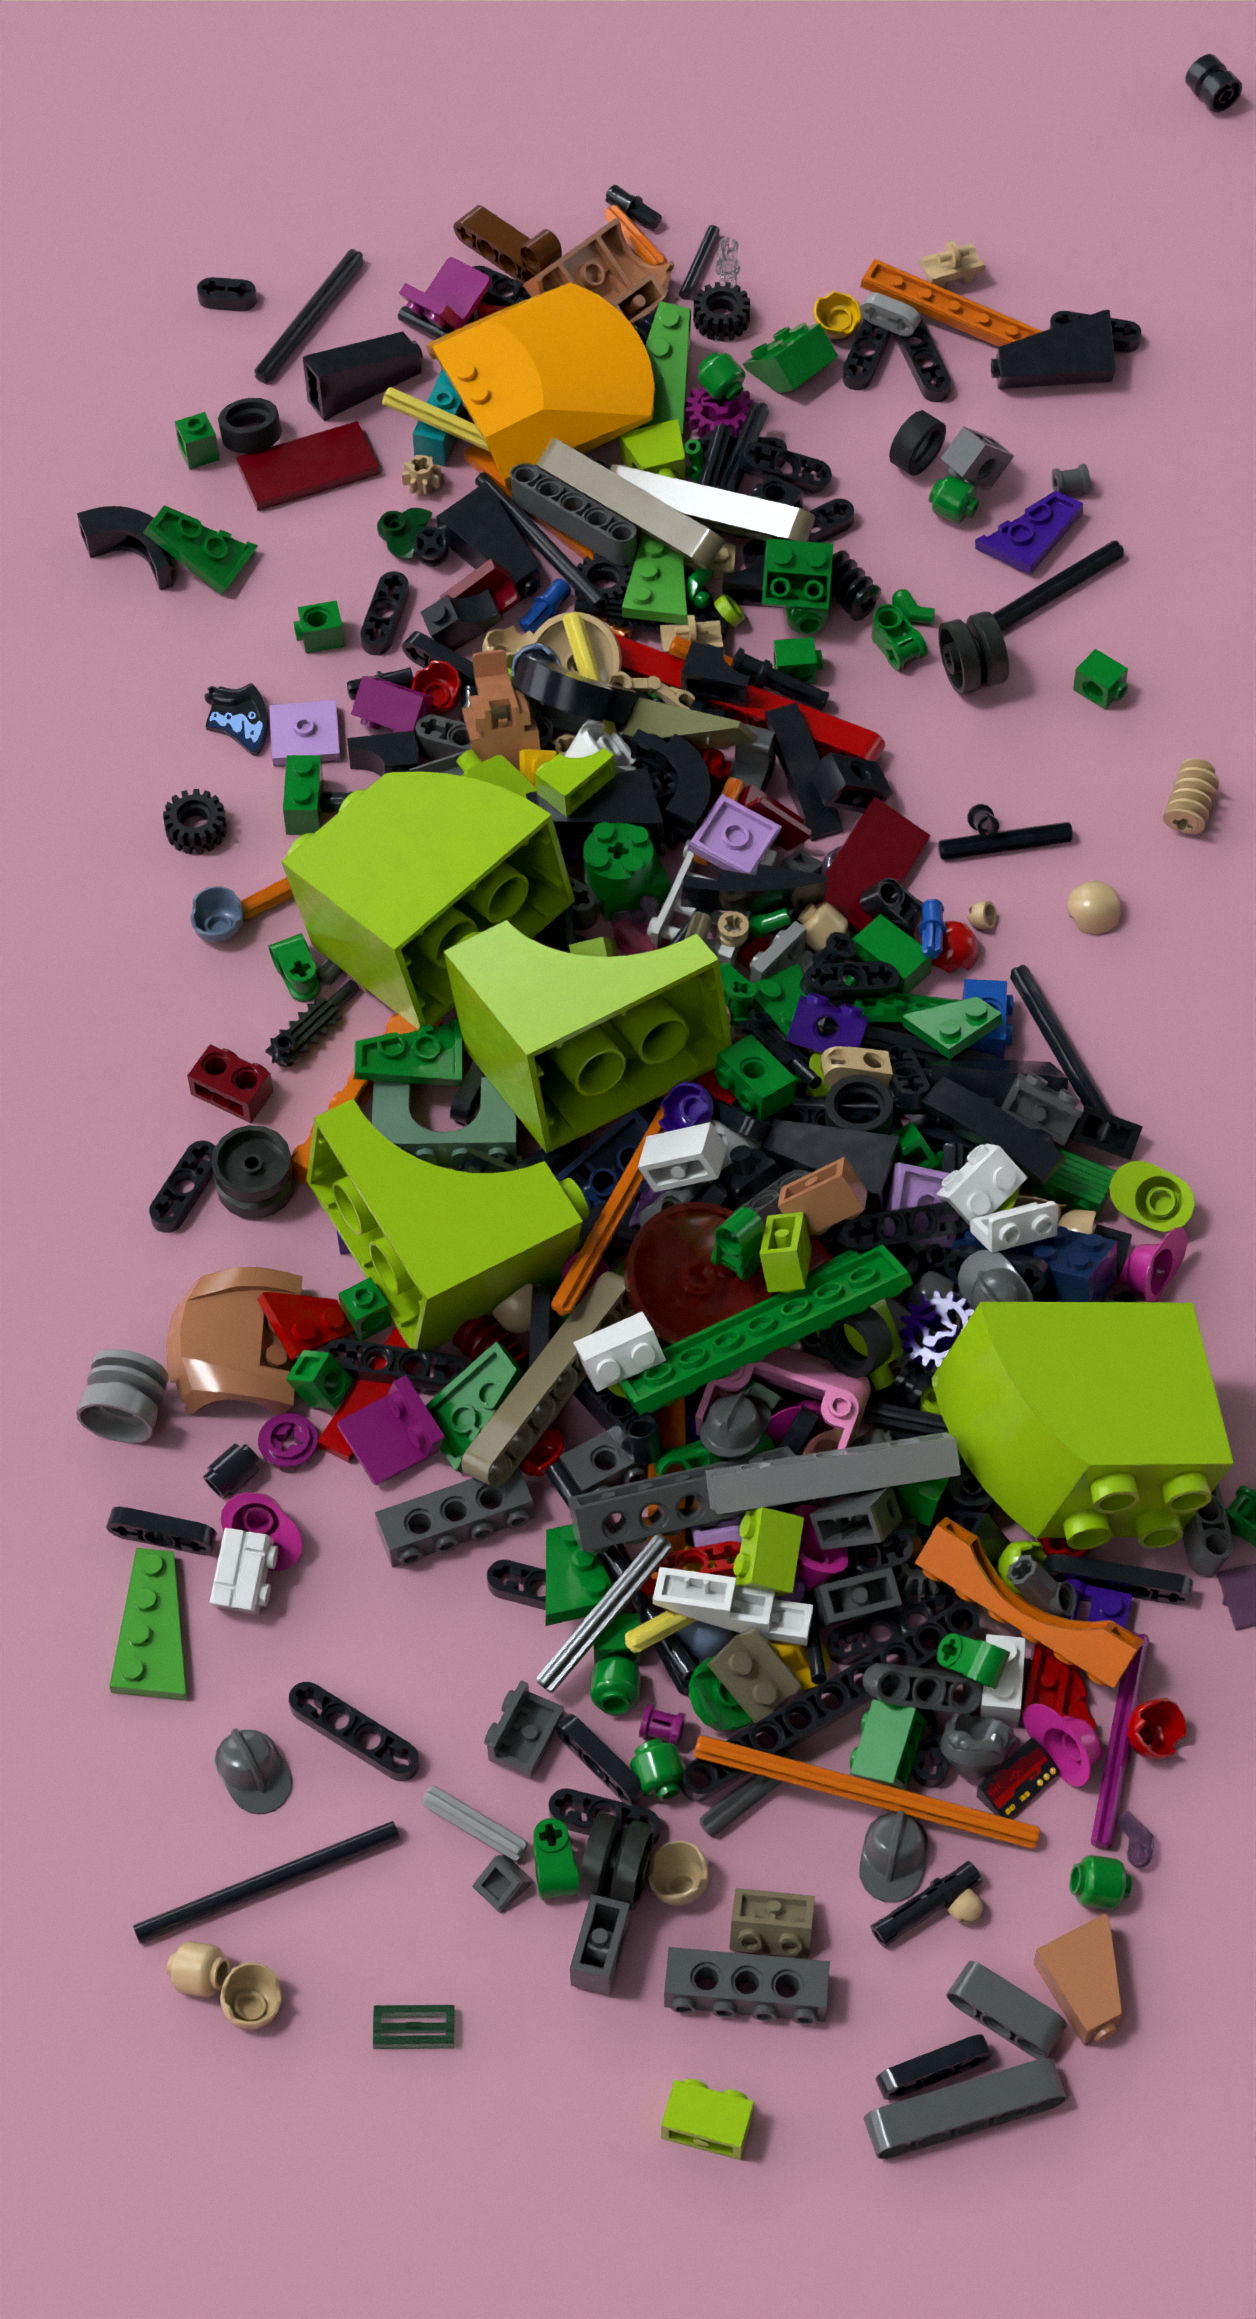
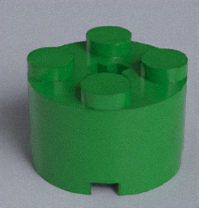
(618, 861)

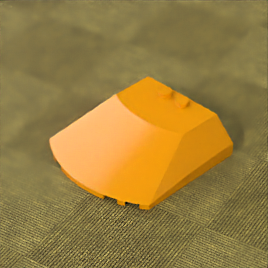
(549, 371)

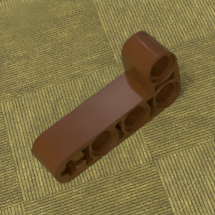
(507, 246)

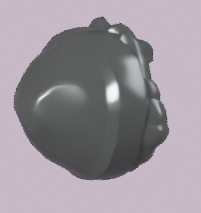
(976, 1744)

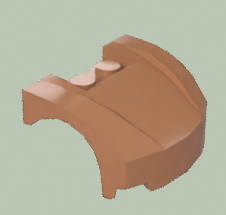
(610, 270)
(225, 1344)

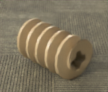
(1191, 796)

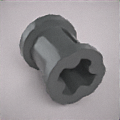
(1071, 480)

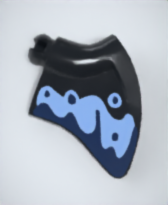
(239, 715)

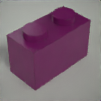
(389, 705)

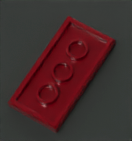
(307, 465)
(876, 849)

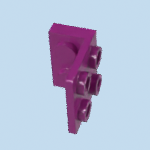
(392, 1432)

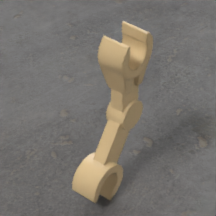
(654, 686)

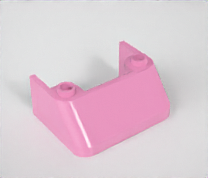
(841, 1395)

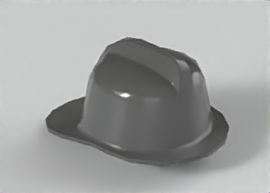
(991, 1279)
(734, 1425)
(253, 1771)
(893, 1857)

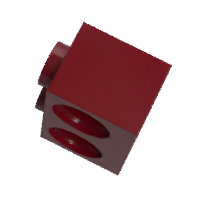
(227, 1088)

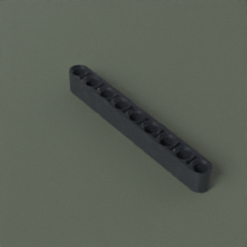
(840, 1685)

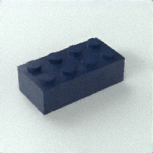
(1079, 1263)

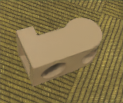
(843, 1062)

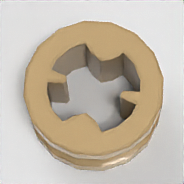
(732, 919)

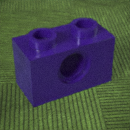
(811, 1009)

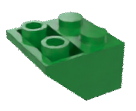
(791, 357)
(795, 564)

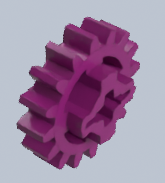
(707, 413)

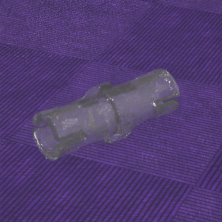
(728, 263)

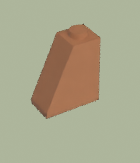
(1084, 1979)

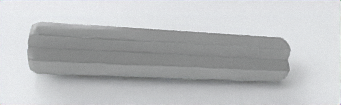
(474, 1823)

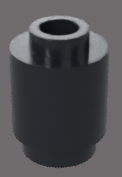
(232, 1470)

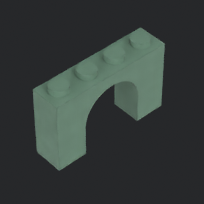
(490, 1132)

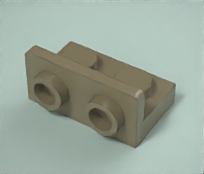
(754, 1674)
(772, 1923)

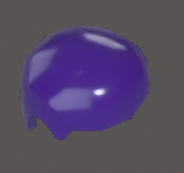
(686, 1107)

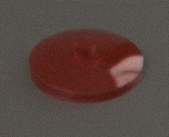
(673, 1274)

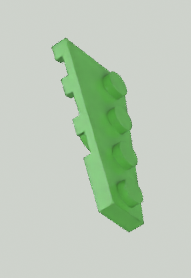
(668, 352)
(656, 585)
(150, 1639)

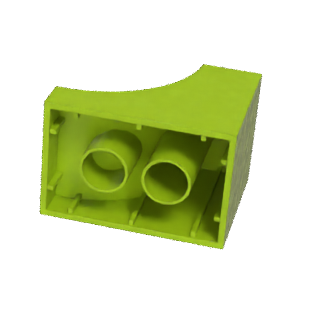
(584, 1034)
(435, 1236)

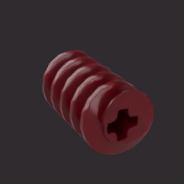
(477, 1336)

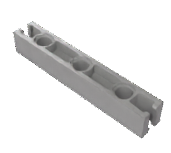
(832, 1473)

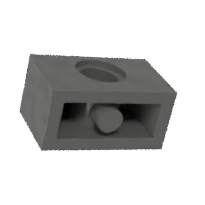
(976, 457)
(585, 1459)
(855, 1597)
(600, 1944)

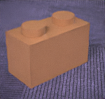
(825, 1196)

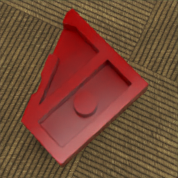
(304, 1321)
(1055, 1685)

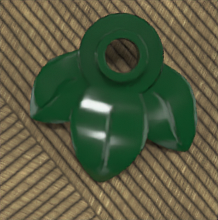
(401, 529)

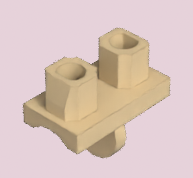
(952, 264)
(698, 632)

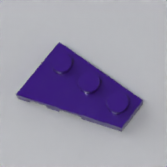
(1034, 534)

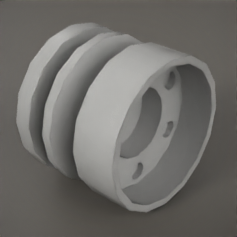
(122, 1396)

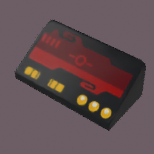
(1017, 1780)

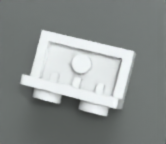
(981, 1182)
(1016, 1226)

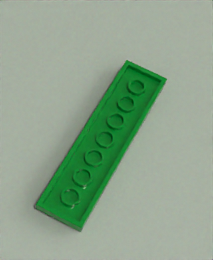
(767, 1327)

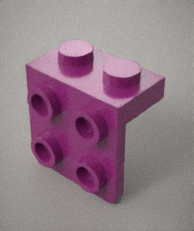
(450, 296)

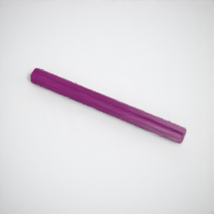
(1118, 1751)

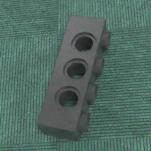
(434, 1509)
(730, 1969)

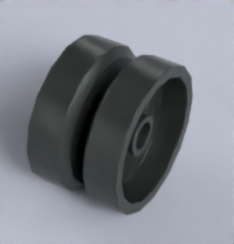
(973, 652)
(253, 1171)
(621, 1862)

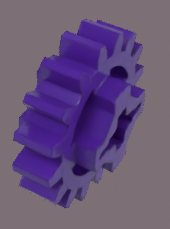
(929, 1318)

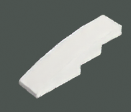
(732, 1607)

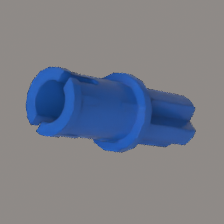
(545, 606)
(932, 928)

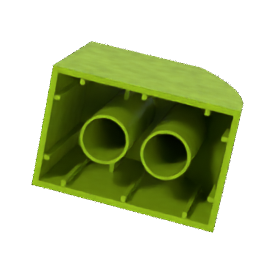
(415, 873)
(1087, 1417)

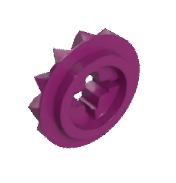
(279, 1429)

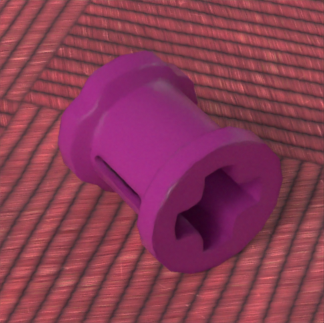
(662, 1725)

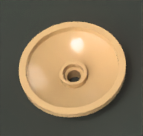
(602, 640)

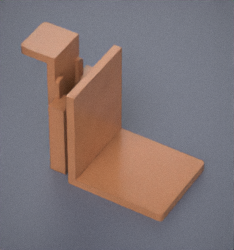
(498, 717)

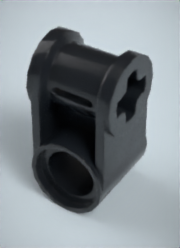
(896, 906)

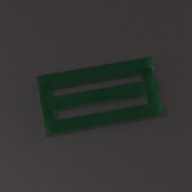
(414, 2041)

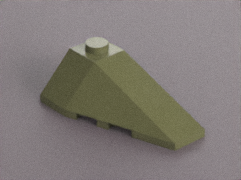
(696, 727)

